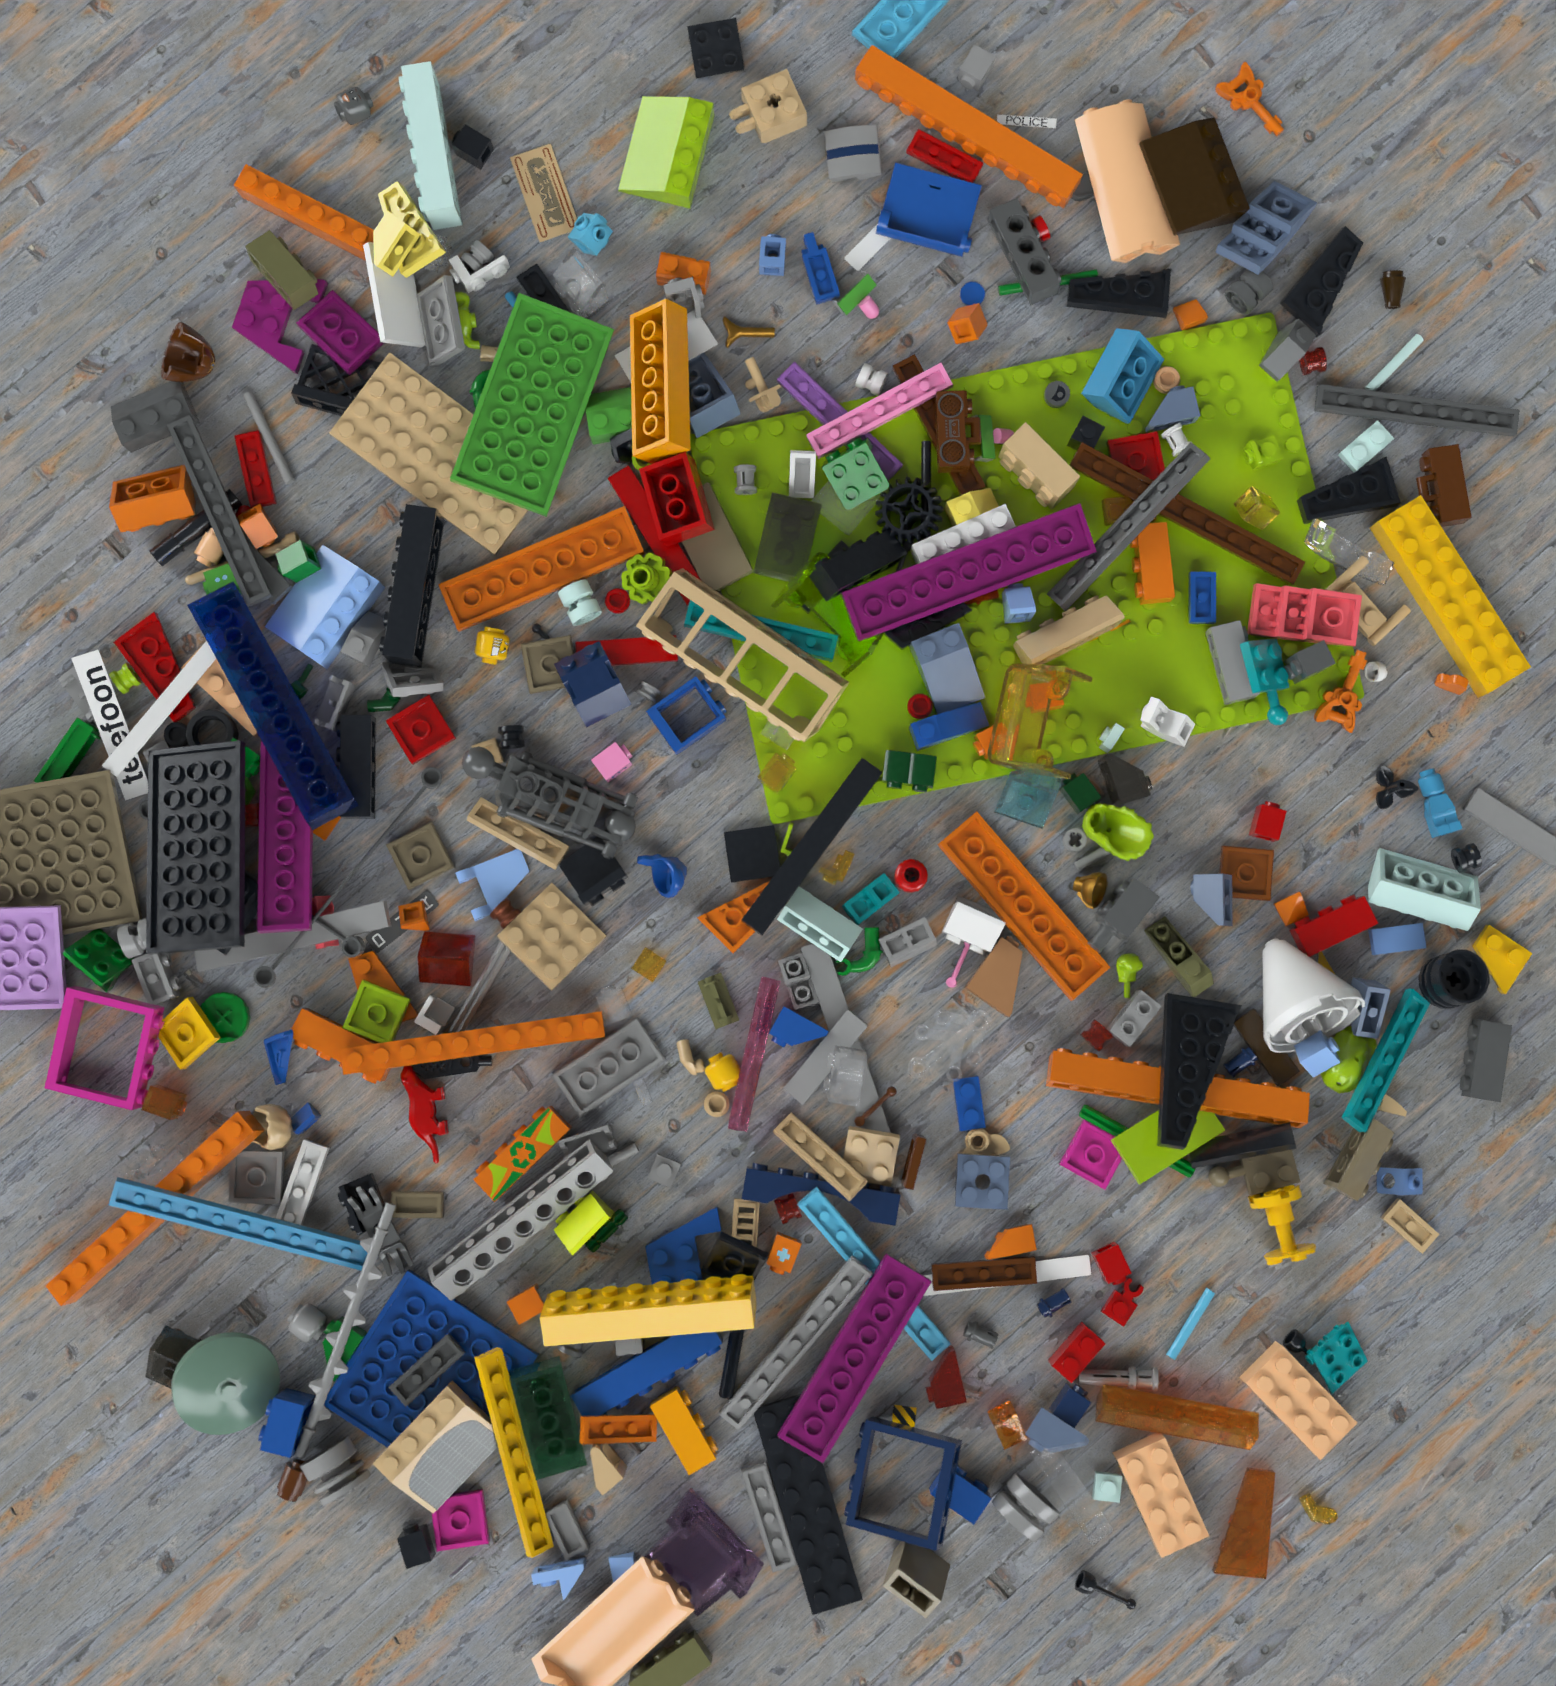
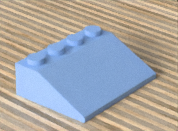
(325, 607)

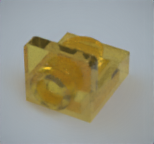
(842, 865)

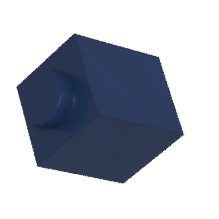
(1070, 1404)

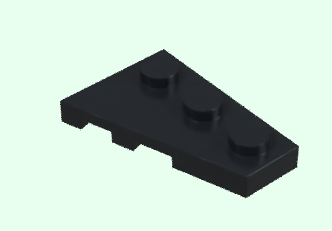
(906, 633)

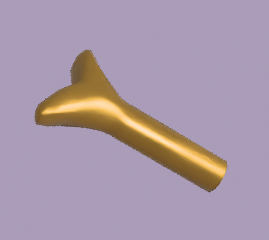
(736, 331)

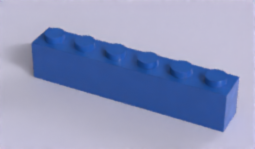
(642, 1371)

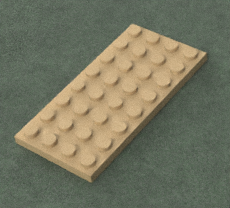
(415, 439)

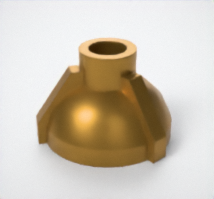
(1091, 888)

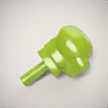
(1127, 967)

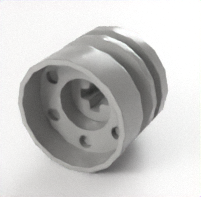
(335, 1470)

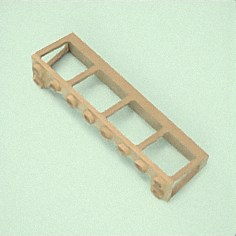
(755, 633)

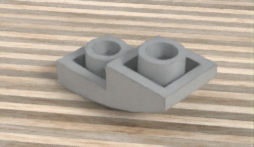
(798, 982)

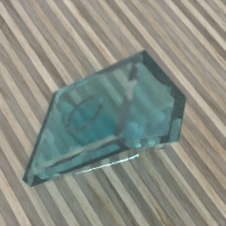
(1028, 797)

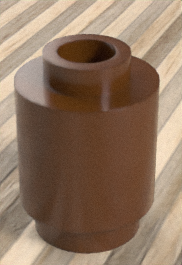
(292, 1481)

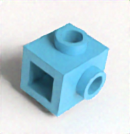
(590, 233)

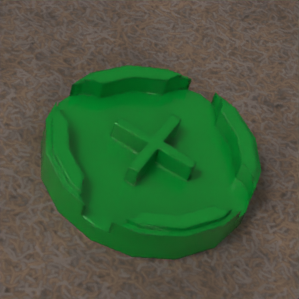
(227, 1015)

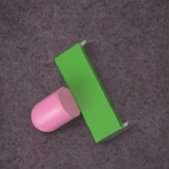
(859, 297)
(989, 437)

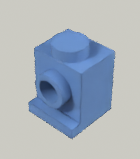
(772, 245)

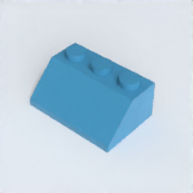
(1123, 374)

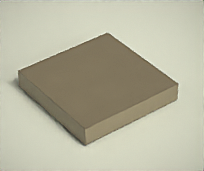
(540, 660)
(420, 855)

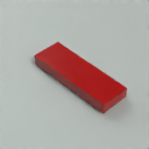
(944, 157)
(255, 469)

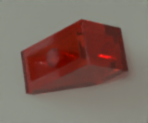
(946, 1382)

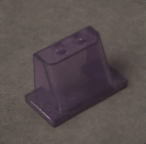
(704, 1554)

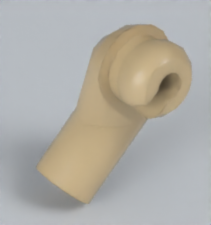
(687, 1060)

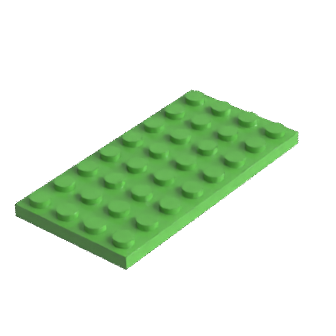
(532, 405)

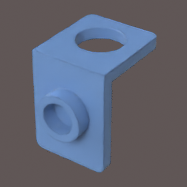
(1407, 1181)

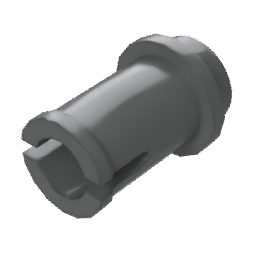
(980, 1334)

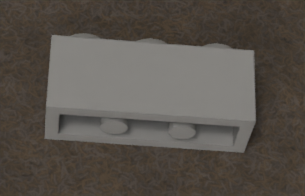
(1229, 662)

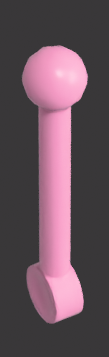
(951, 981)

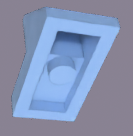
(566, 1572)

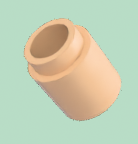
(209, 549)

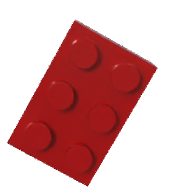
(676, 499)

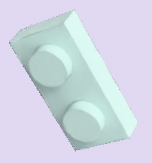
(1366, 446)

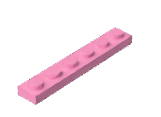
(879, 410)

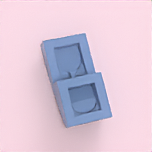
(1397, 939)

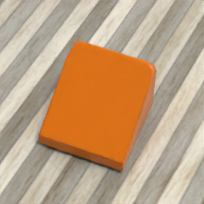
(1190, 314)

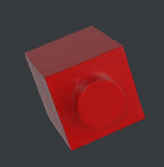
(1268, 821)
(1111, 1263)

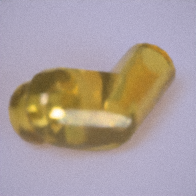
(1318, 1513)

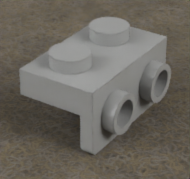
(685, 293)
(157, 978)

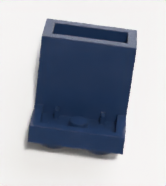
(592, 684)

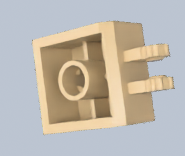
(758, 102)

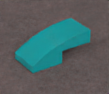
(870, 899)

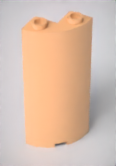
(1122, 182)
(616, 1628)

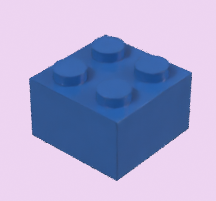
(286, 1418)

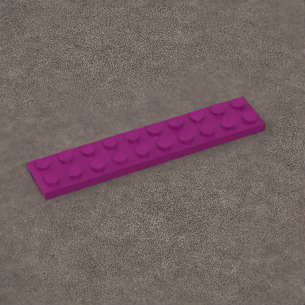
(968, 572)

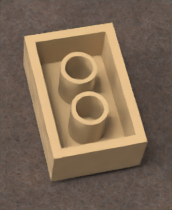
(1038, 466)

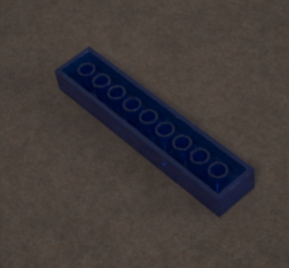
(272, 705)

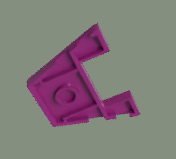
(264, 318)

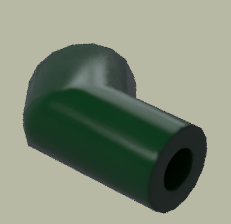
(386, 703)

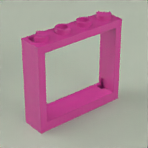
(66, 1039)

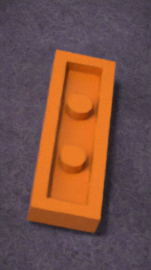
(618, 1428)

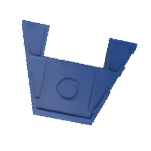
(676, 1253)

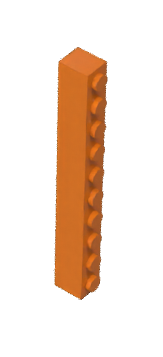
(967, 127)
(472, 1042)
(1142, 1083)
(136, 1227)

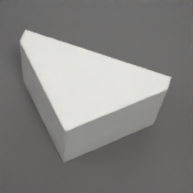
(802, 474)

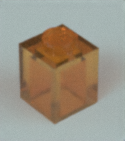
(164, 1102)

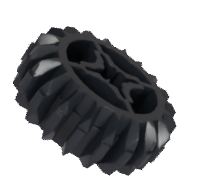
(911, 501)

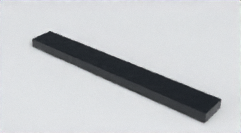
(811, 847)

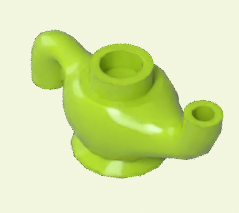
(467, 320)

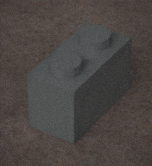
(1308, 662)

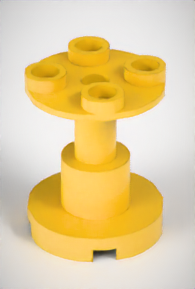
(1280, 1214)

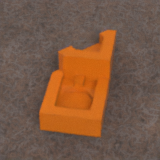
(1013, 1242)

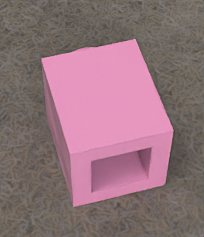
(612, 761)

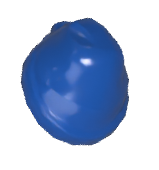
(667, 873)

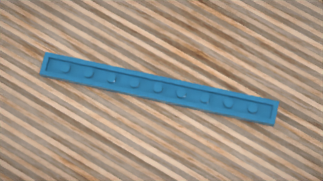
(237, 1223)

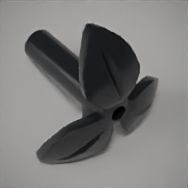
(1401, 788)

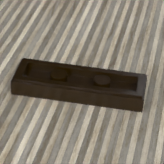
(1277, 1065)

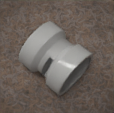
(478, 256)

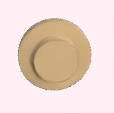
(716, 1104)

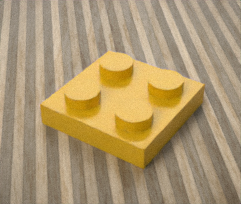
(187, 1033)

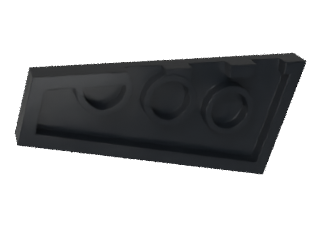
(1318, 287)
(1130, 294)
(1357, 493)

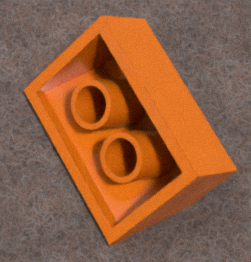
(152, 499)

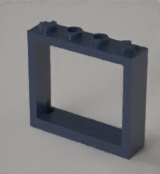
(944, 1489)

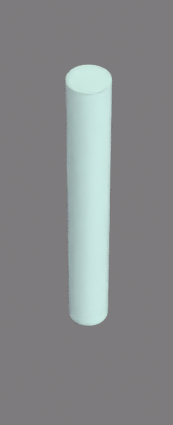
(1400, 357)

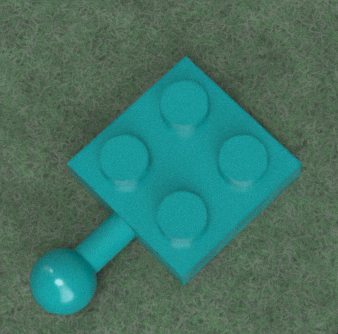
(1267, 674)

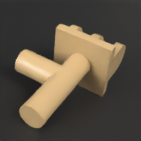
(767, 398)

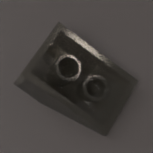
(787, 536)

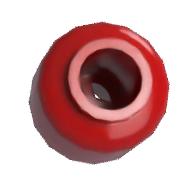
(919, 872)

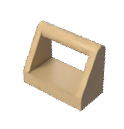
(607, 1467)

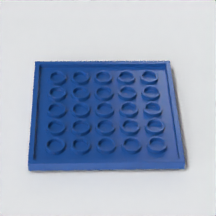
(401, 1334)

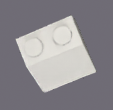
(973, 928)

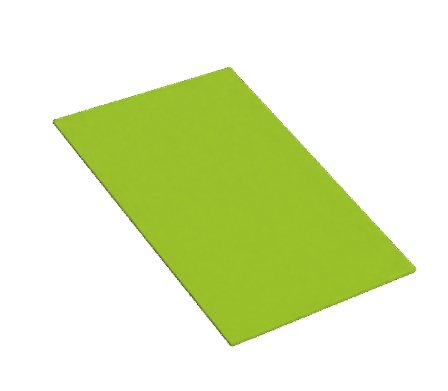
(1143, 659)

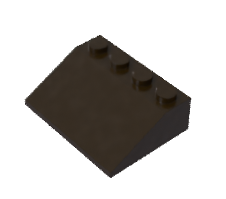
(1195, 177)

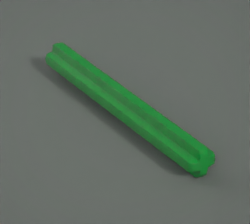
(1115, 1128)

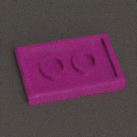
(340, 332)

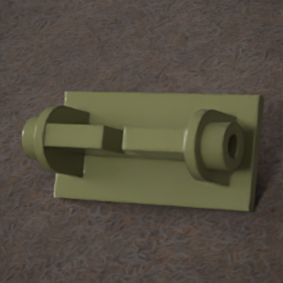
(718, 1000)

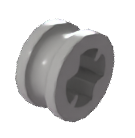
(648, 692)
(1066, 838)

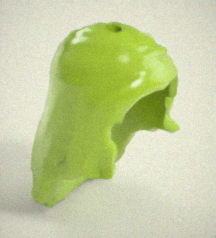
(1118, 830)
(1353, 1056)

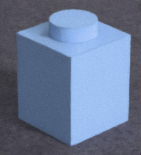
(1317, 1053)

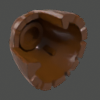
(187, 356)

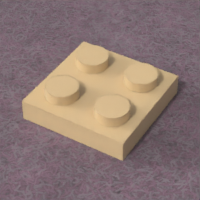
(872, 1154)

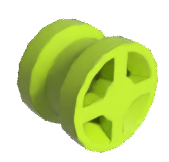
(125, 678)

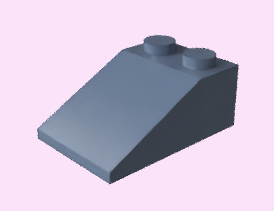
(709, 397)
(947, 669)

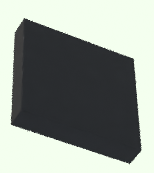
(752, 853)
(733, 1257)

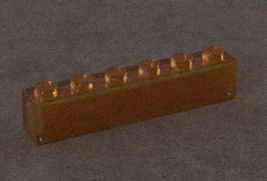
(1177, 1417)

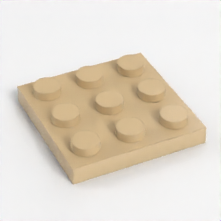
(551, 936)

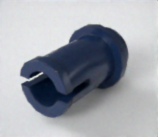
(1240, 1062)
(1053, 1303)

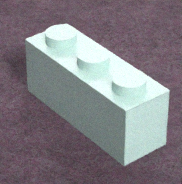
(819, 924)

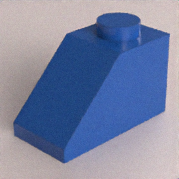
(794, 1029)

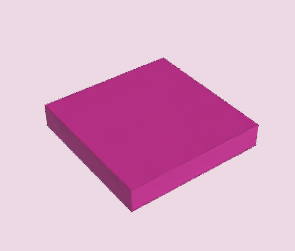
(1092, 1155)
(461, 1521)

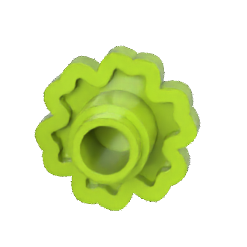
(645, 577)

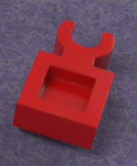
(1120, 1305)

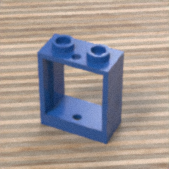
(704, 690)

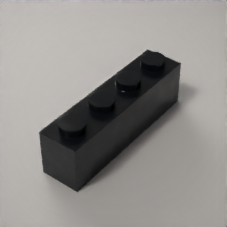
(857, 564)
(358, 762)

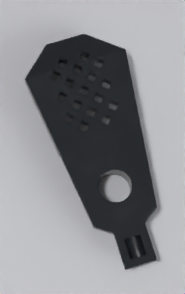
(453, 1067)

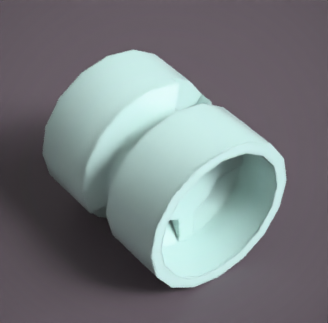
(581, 605)

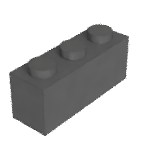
(1485, 1060)

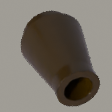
(1392, 288)

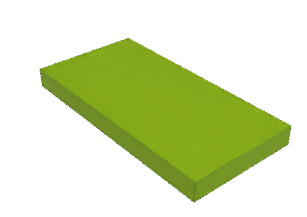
(1140, 1149)

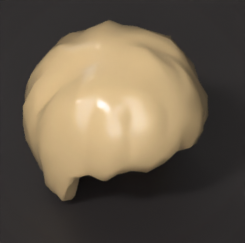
(276, 1124)

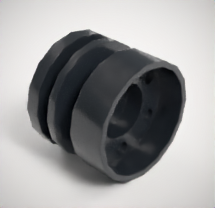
(1454, 979)

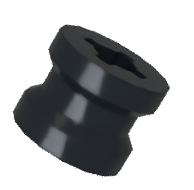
(511, 737)
(1466, 857)

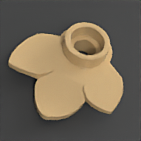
(991, 1143)

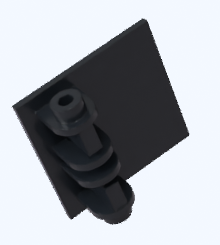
(715, 48)

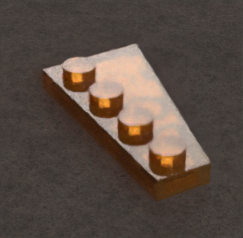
(1248, 1535)

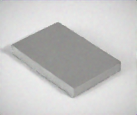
(440, 321)

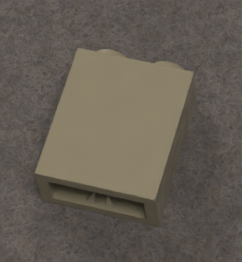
(917, 1577)

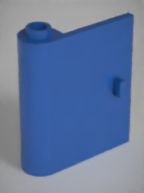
(929, 210)

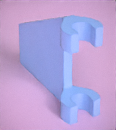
(496, 878)

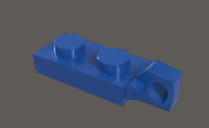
(819, 271)

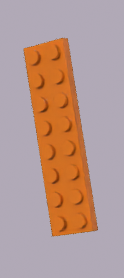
(541, 569)
(1023, 906)

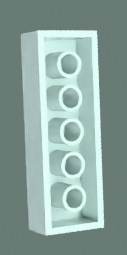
(430, 145)

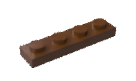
(984, 1273)

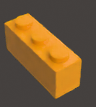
(684, 1429)

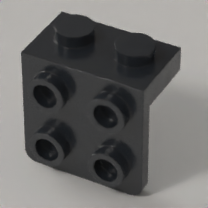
(592, 873)

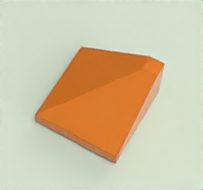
(1291, 908)
(413, 916)

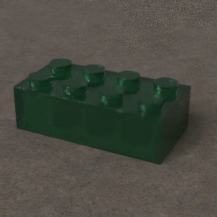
(547, 1417)

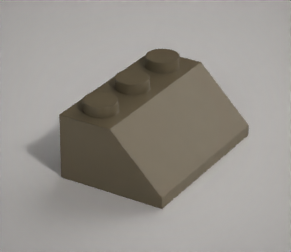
(1359, 1160)

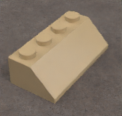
(1068, 632)

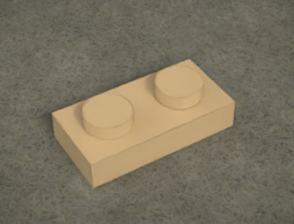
(1409, 1225)

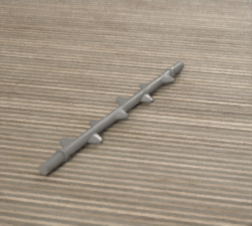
(339, 1339)

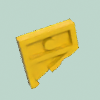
(1501, 955)

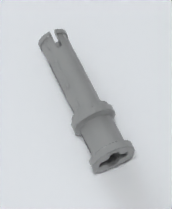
(1131, 1378)

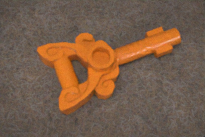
(1249, 97)
(1343, 696)

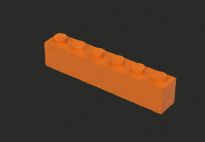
(303, 211)

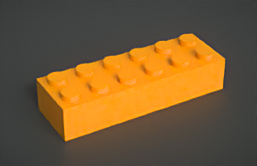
(659, 381)

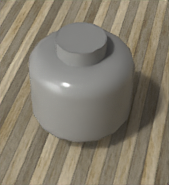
(307, 1323)

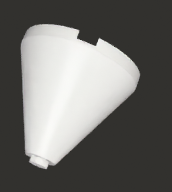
(1302, 998)

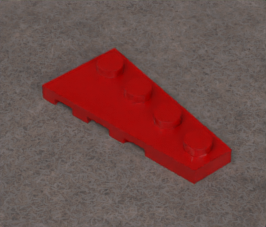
(153, 660)

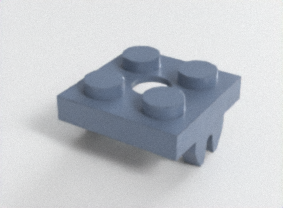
(967, 1170)

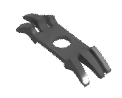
(392, 1239)

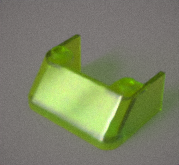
(832, 613)

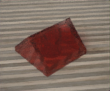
(446, 958)

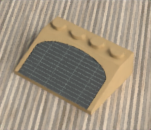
(439, 1448)

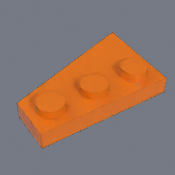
(726, 919)
(371, 968)

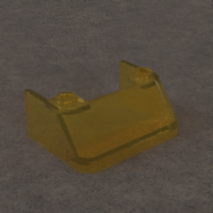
(1024, 714)

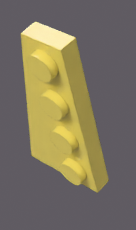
(427, 247)

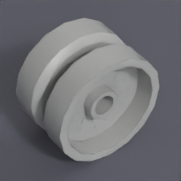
(1023, 1509)

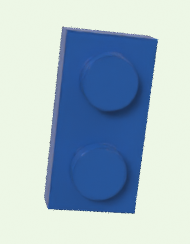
(1202, 597)
(969, 1103)

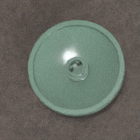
(225, 1383)

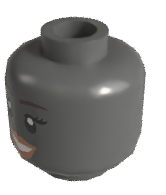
(353, 105)

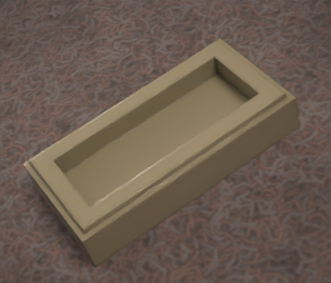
(418, 1204)

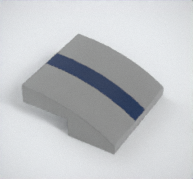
(853, 152)

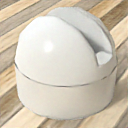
(1372, 667)

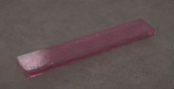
(754, 1054)

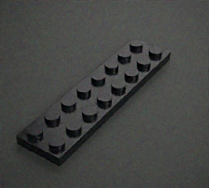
(808, 1514)

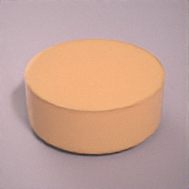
(1165, 379)

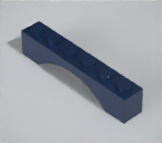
(766, 1185)

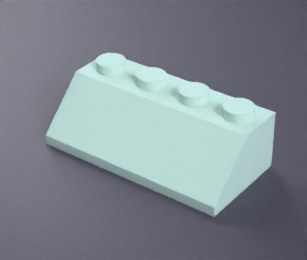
(1424, 890)

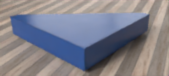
(278, 1052)

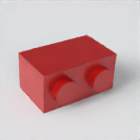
(1076, 1352)

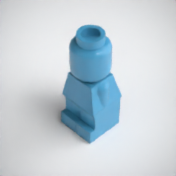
(1438, 807)

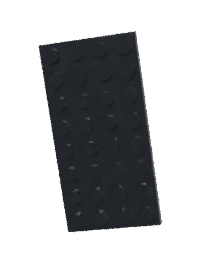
(196, 848)

